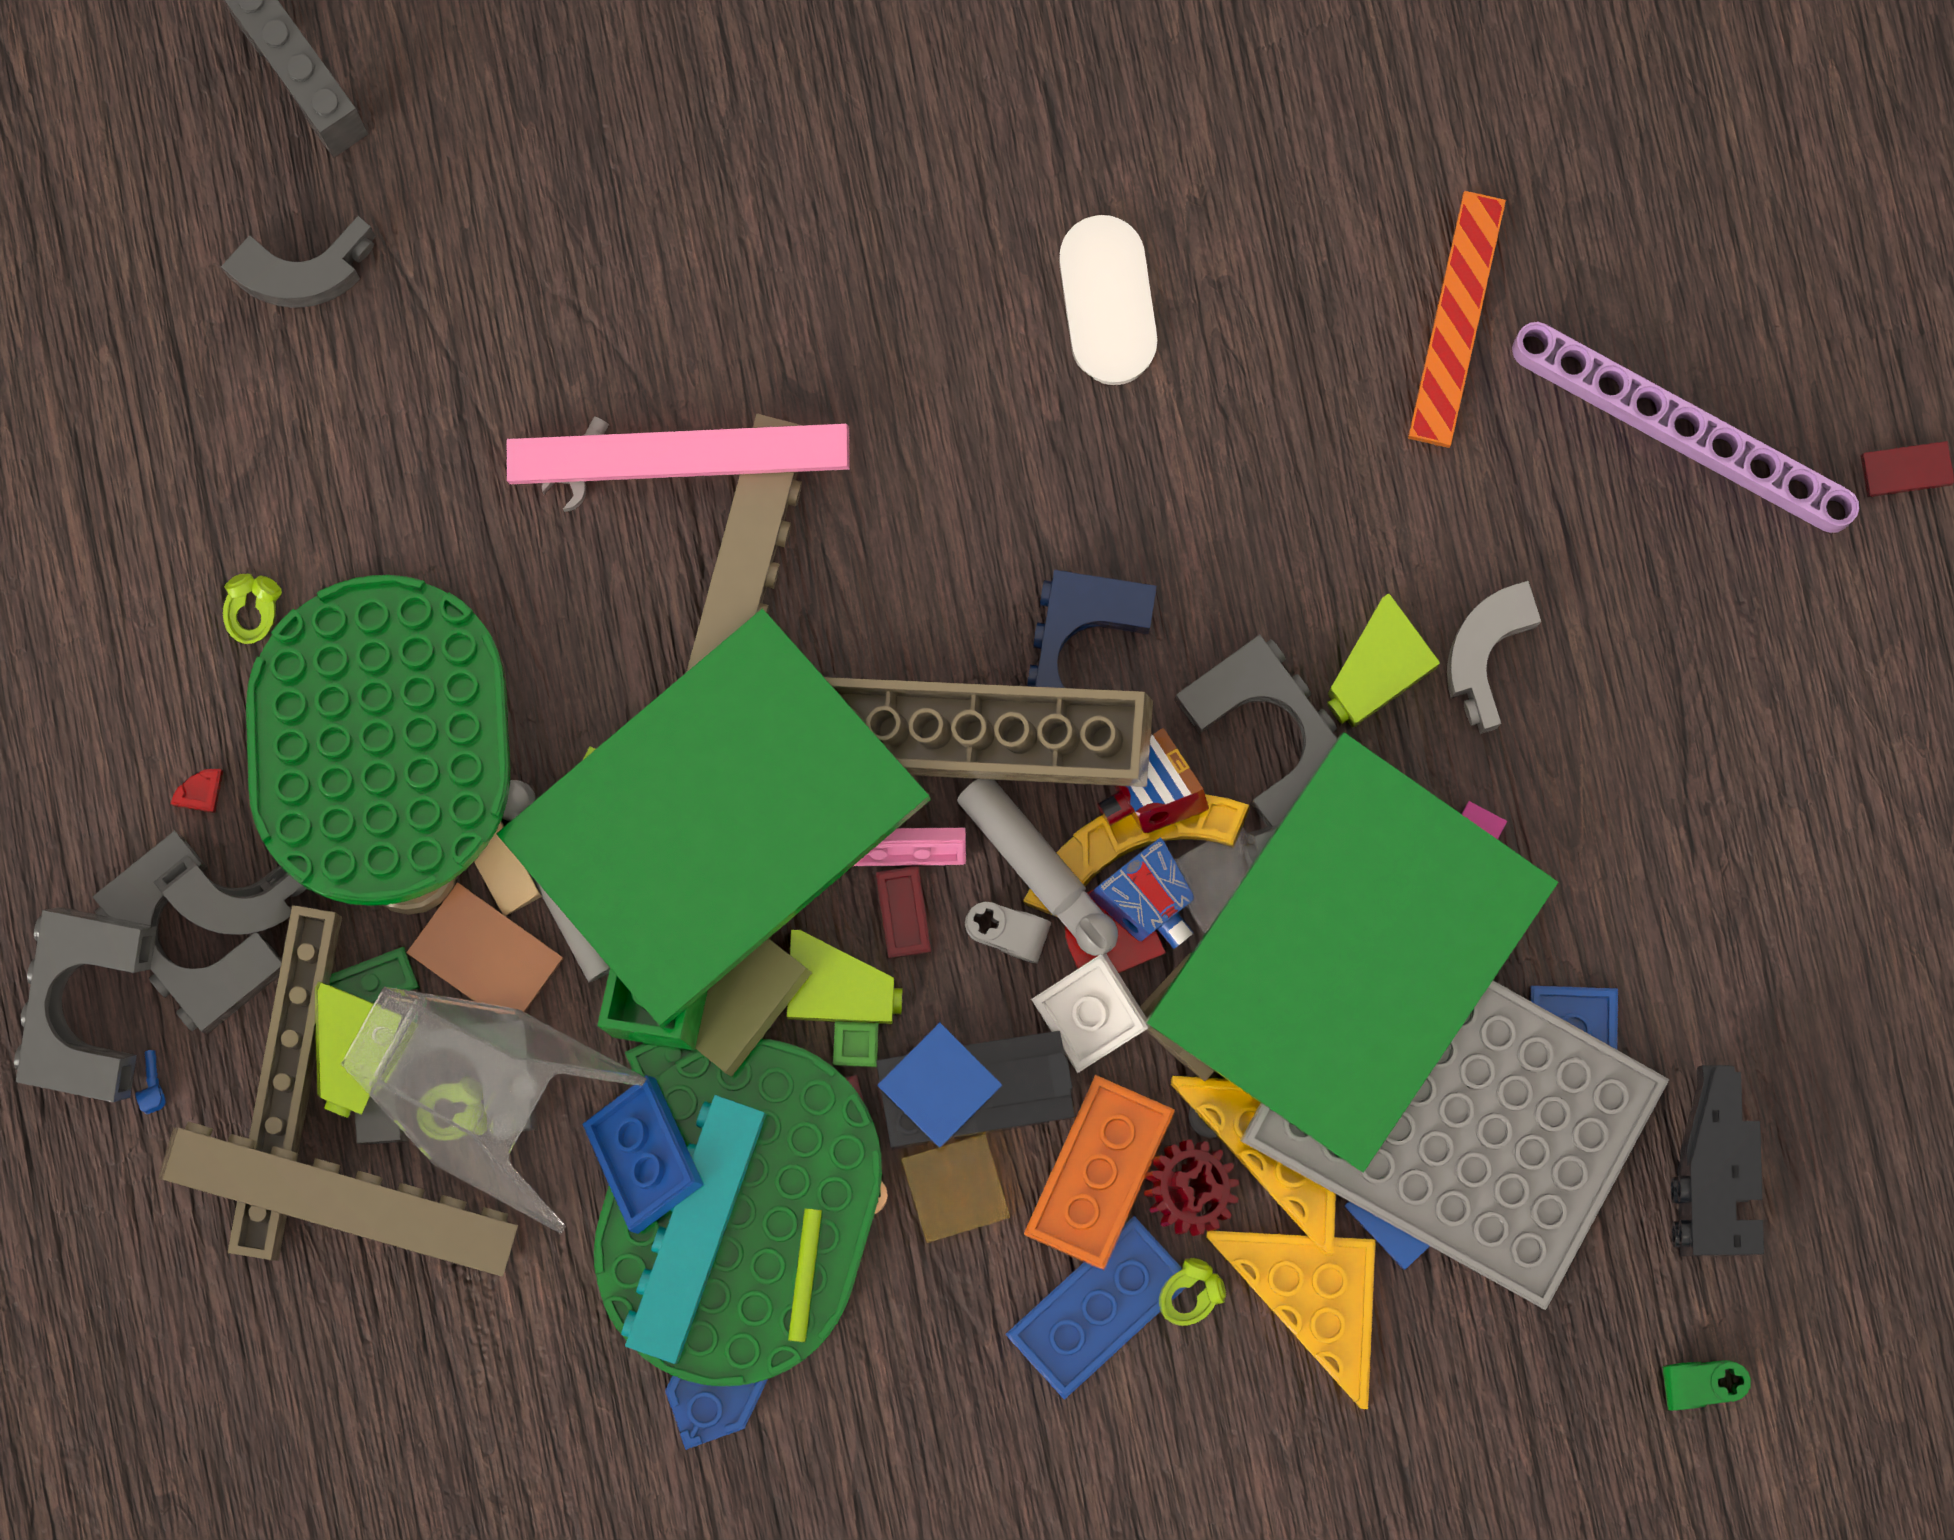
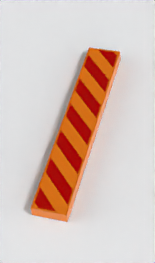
(1456, 319)

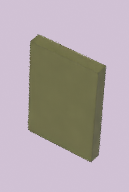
(747, 1004)

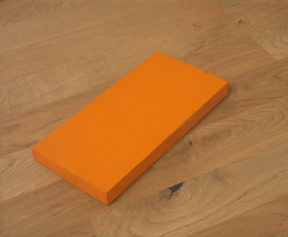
(1099, 1172)

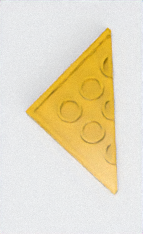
(1228, 1114)
(1315, 1295)

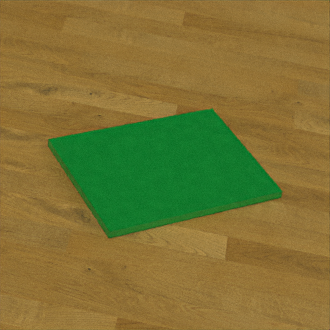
(713, 817)
(1352, 952)

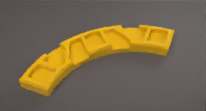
(1100, 844)

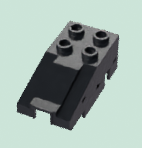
(1032, 1091)
(1716, 1170)

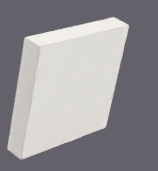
(1091, 1012)

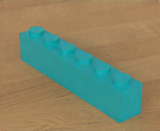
(694, 1231)

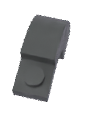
(302, 282)
(227, 908)

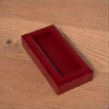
(1907, 469)
(903, 912)

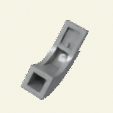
(1495, 618)

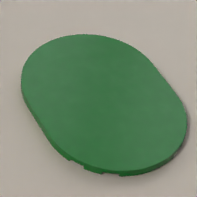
(378, 740)
(810, 1154)

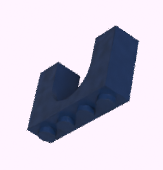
(1083, 603)

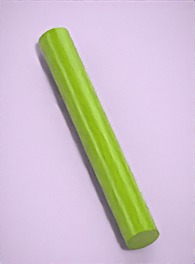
(805, 1275)

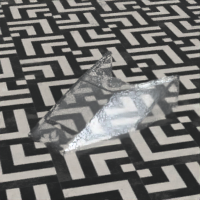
(466, 1082)

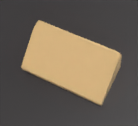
(506, 876)

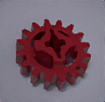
(1178, 1200)

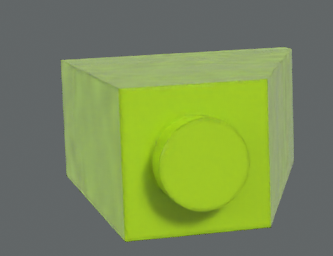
(1381, 665)
(840, 986)
(337, 1025)

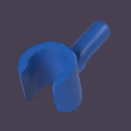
(151, 1098)

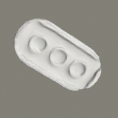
(1108, 299)

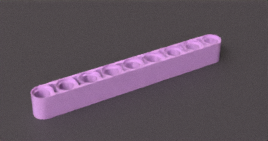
(1706, 427)

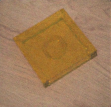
(955, 1188)

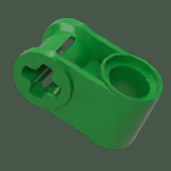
(1696, 1384)

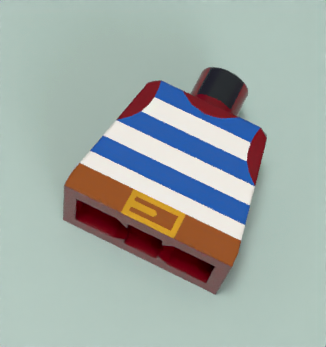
(1170, 791)

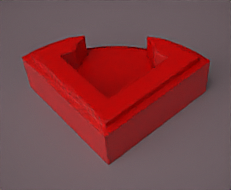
(199, 791)

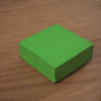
(855, 1044)

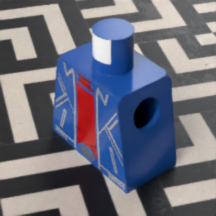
(1148, 895)

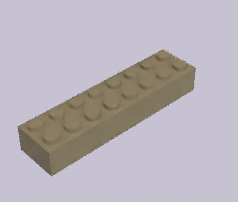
(1007, 730)

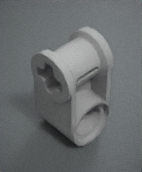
(1016, 931)

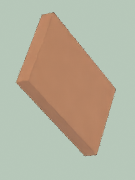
(484, 952)

